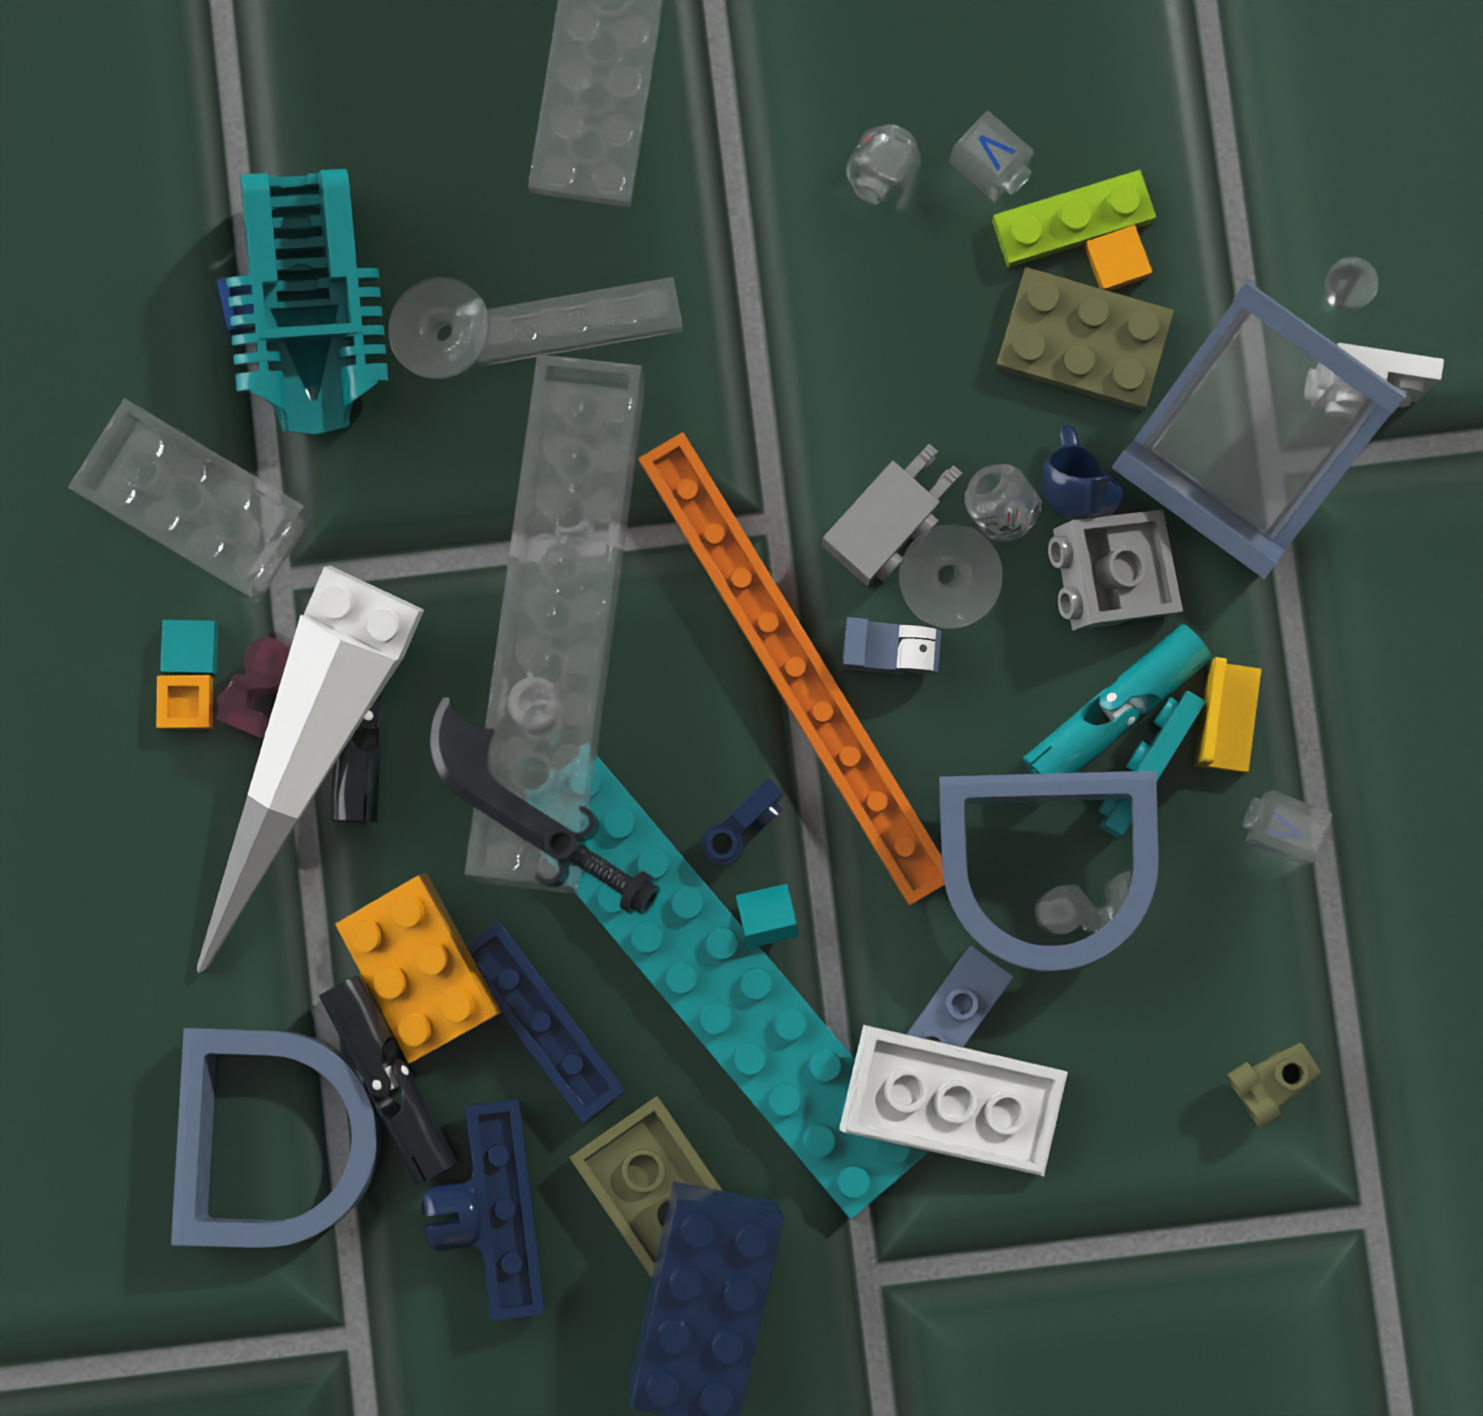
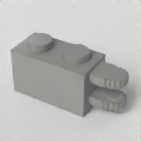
(887, 518)

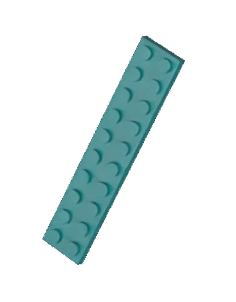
(736, 1002)

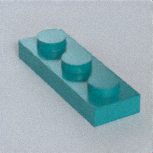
(1174, 722)

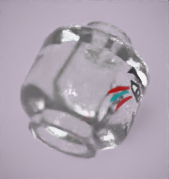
(883, 164)
(1002, 502)

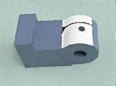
(890, 648)

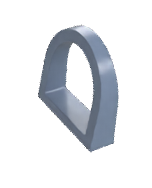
(1135, 786)
(194, 1140)

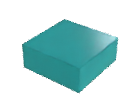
(189, 647)
(767, 916)

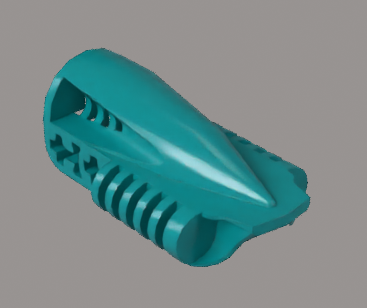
(305, 301)

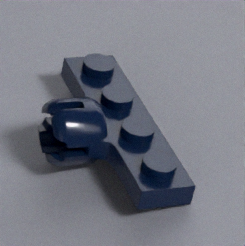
(493, 1211)

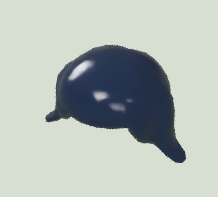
(1076, 484)

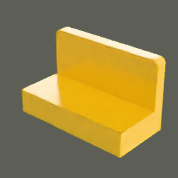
(1227, 716)

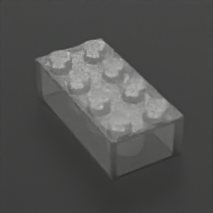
(191, 500)

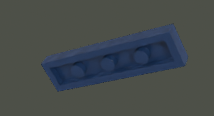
(544, 1023)

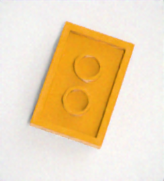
(418, 968)

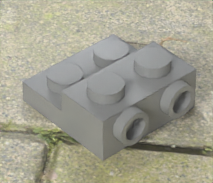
(1115, 569)

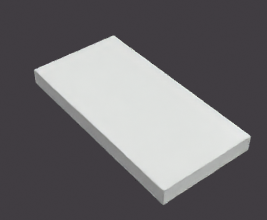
(953, 1100)

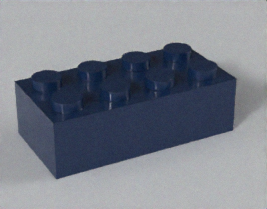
(704, 1303)

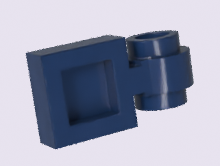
(757, 809)

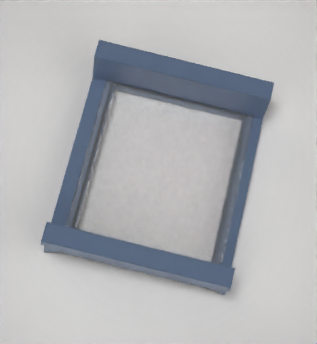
(1258, 430)

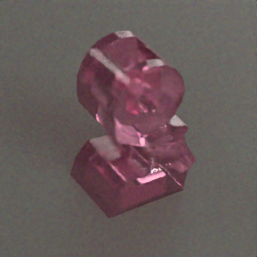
(264, 668)

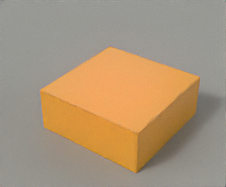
(1118, 259)
(184, 702)

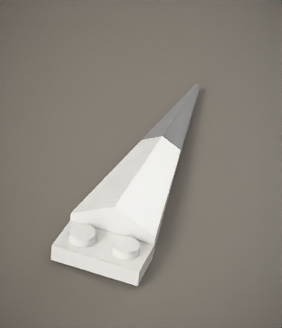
(332, 677)

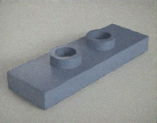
(962, 1000)

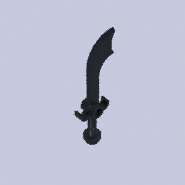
(464, 767)

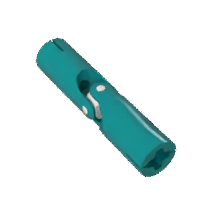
(1123, 703)

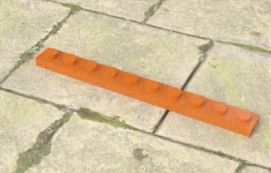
(795, 668)

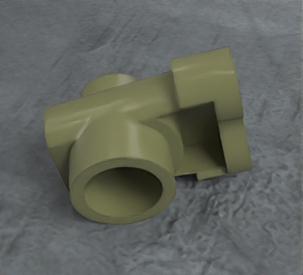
(1263, 1086)

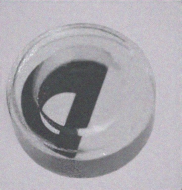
(1350, 284)

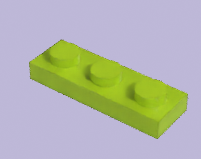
(1073, 218)

